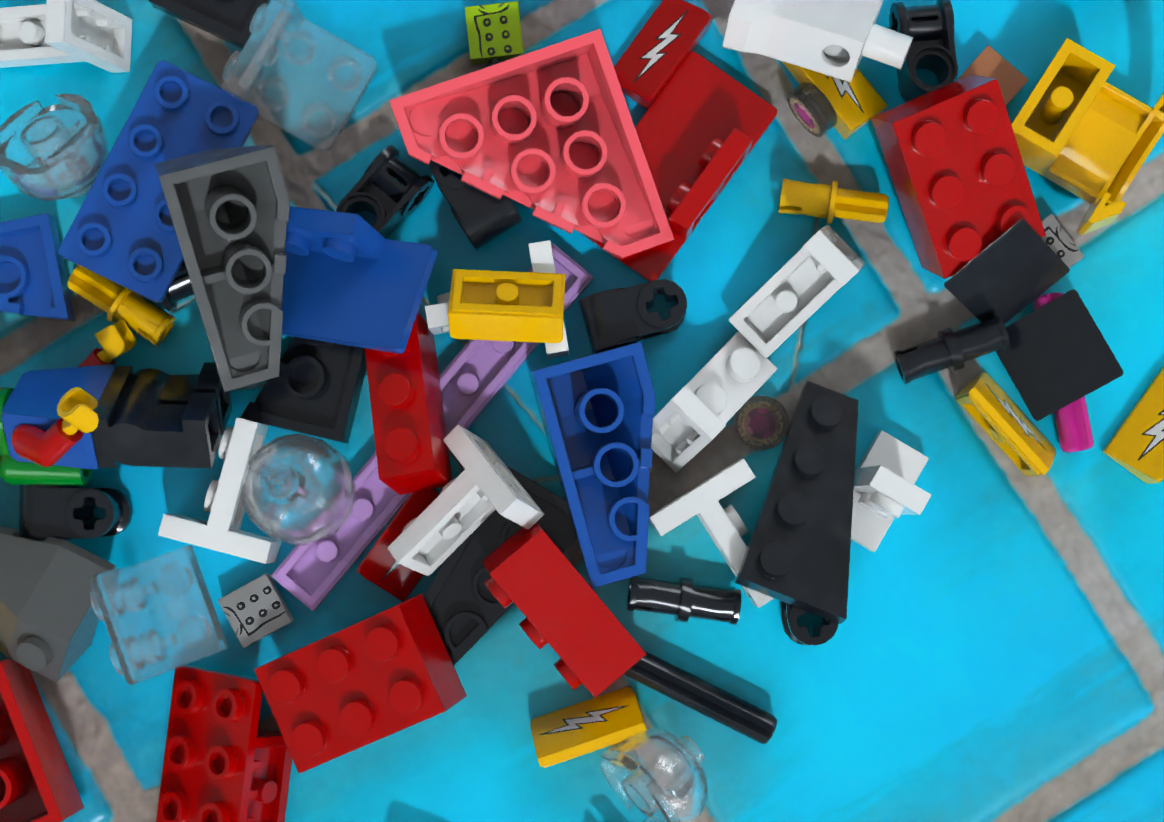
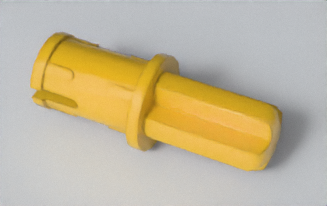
(830, 201)
(122, 303)

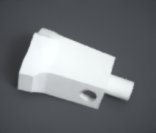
(815, 34)

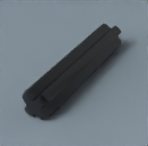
(704, 698)

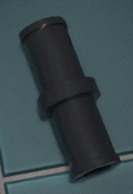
(951, 349)
(684, 600)

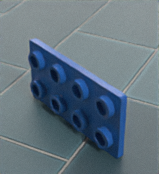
(125, 220)
(351, 281)

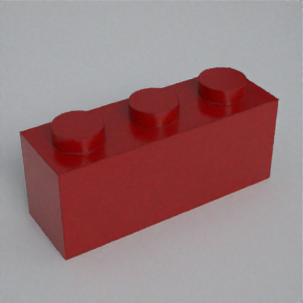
(409, 414)
(561, 610)

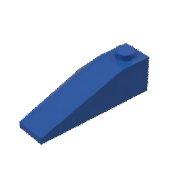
(600, 440)

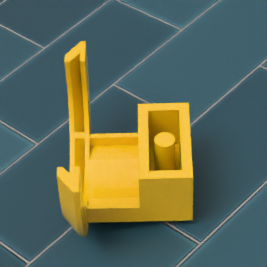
(1087, 132)

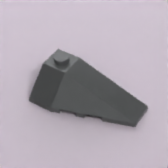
(232, 237)
(46, 601)

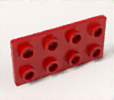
(694, 146)
(215, 756)

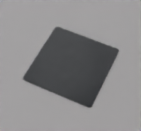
(1007, 274)
(1058, 355)

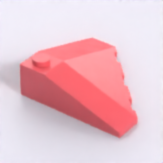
(547, 136)

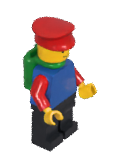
(103, 414)

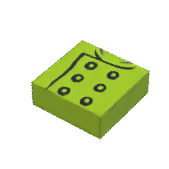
(494, 32)

